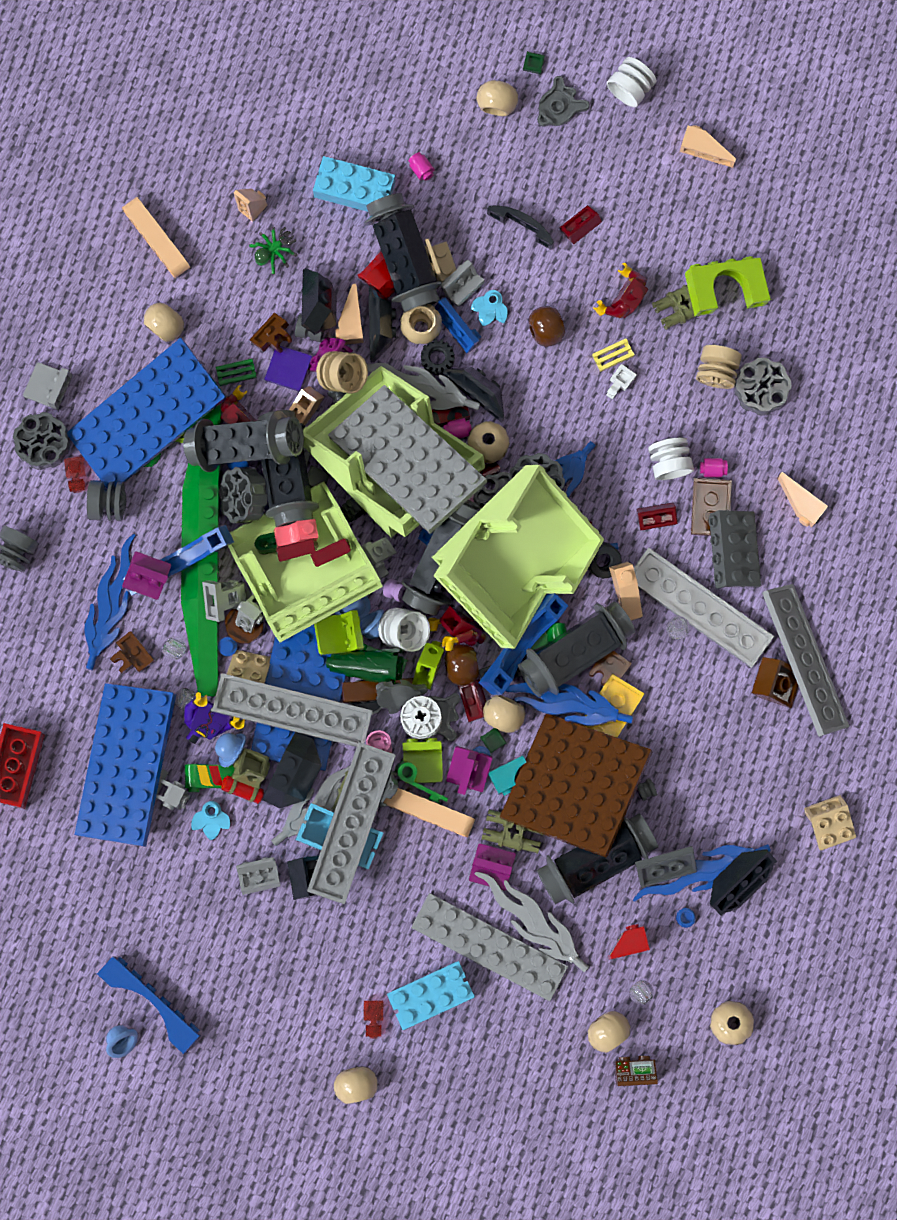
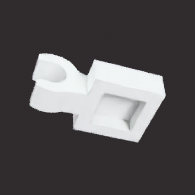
(621, 379)

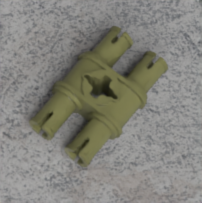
(674, 299)
(504, 839)

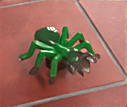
(270, 250)

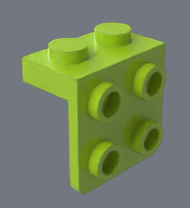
(339, 633)
(426, 758)

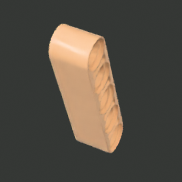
(155, 237)
(431, 812)

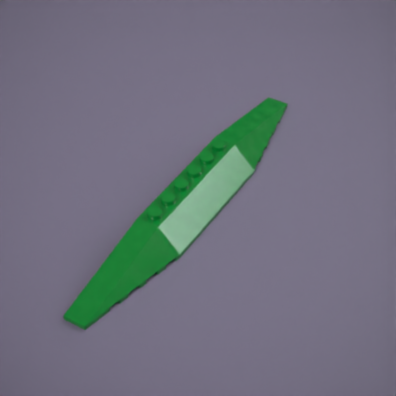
(199, 517)

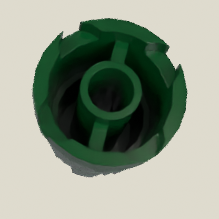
(370, 665)

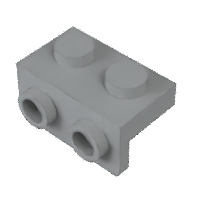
(462, 283)
(258, 875)

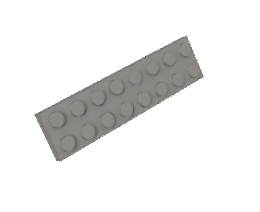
(701, 608)
(805, 660)
(291, 710)
(351, 823)
(489, 947)

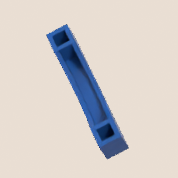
(197, 550)
(505, 666)
(179, 1031)

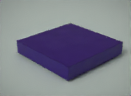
(288, 368)

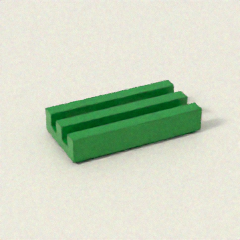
(234, 372)

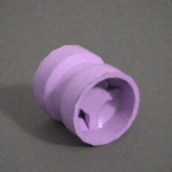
(394, 590)

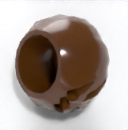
(546, 326)
(461, 665)

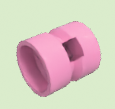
(380, 740)

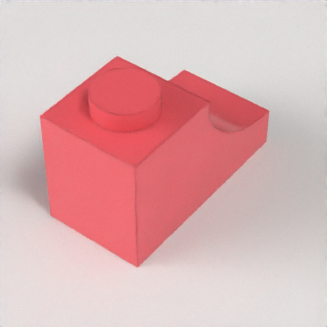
(296, 532)

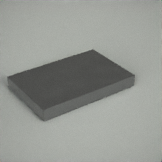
(666, 867)

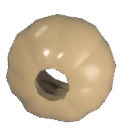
(497, 98)
(421, 313)
(163, 321)
(494, 451)
(504, 714)
(720, 1027)
(608, 1031)
(355, 1085)

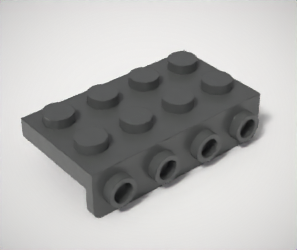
(734, 549)

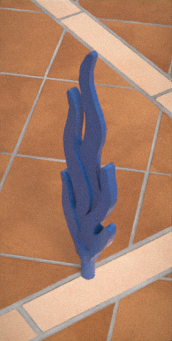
(574, 467)
(109, 611)
(574, 701)
(706, 871)

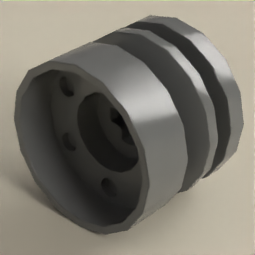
(106, 500)
(14, 548)

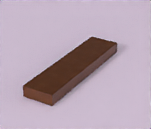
(362, 690)

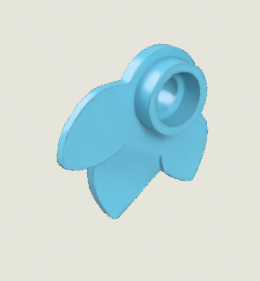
(490, 311)
(210, 823)

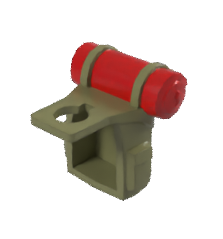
(247, 776)

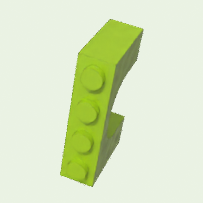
(746, 272)

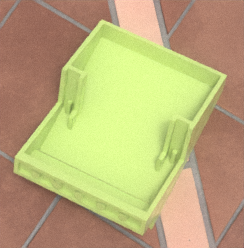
(350, 469)
(516, 553)
(295, 590)

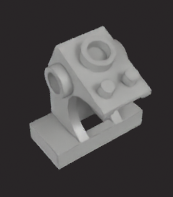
(377, 553)
(226, 596)
(249, 612)
(175, 794)

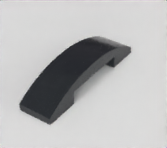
(501, 213)

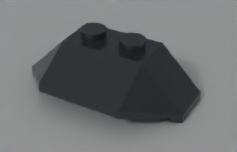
(318, 302)
(380, 323)
(478, 388)
(294, 772)
(741, 880)

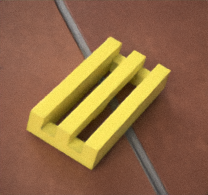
(627, 348)

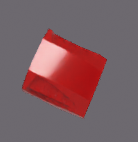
(378, 276)

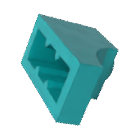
(504, 776)

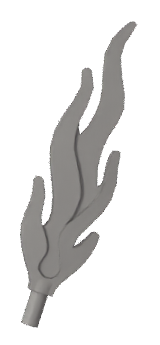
(446, 396)
(325, 798)
(537, 927)

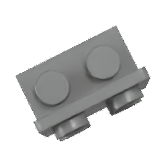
(47, 385)

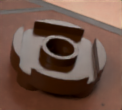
(239, 634)

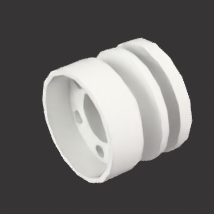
(631, 82)
(670, 455)
(404, 629)
(413, 726)

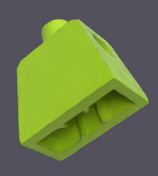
(431, 658)

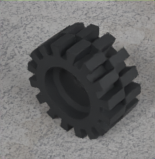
(437, 346)
(352, 510)

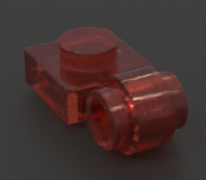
(75, 469)
(373, 1012)

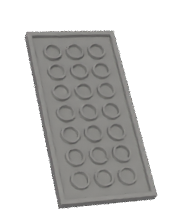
(408, 459)

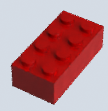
(18, 763)

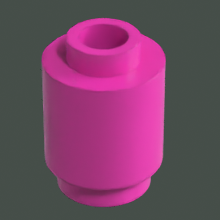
(421, 166)
(458, 428)
(713, 467)

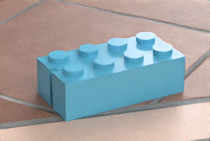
(351, 184)
(316, 828)
(430, 995)

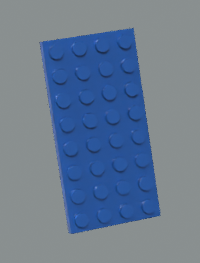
(146, 414)
(299, 668)
(125, 764)

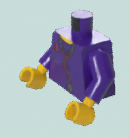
(204, 722)

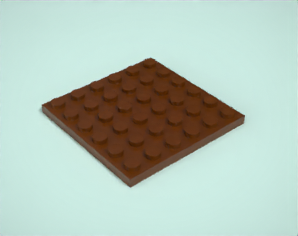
(576, 785)

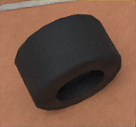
(615, 559)

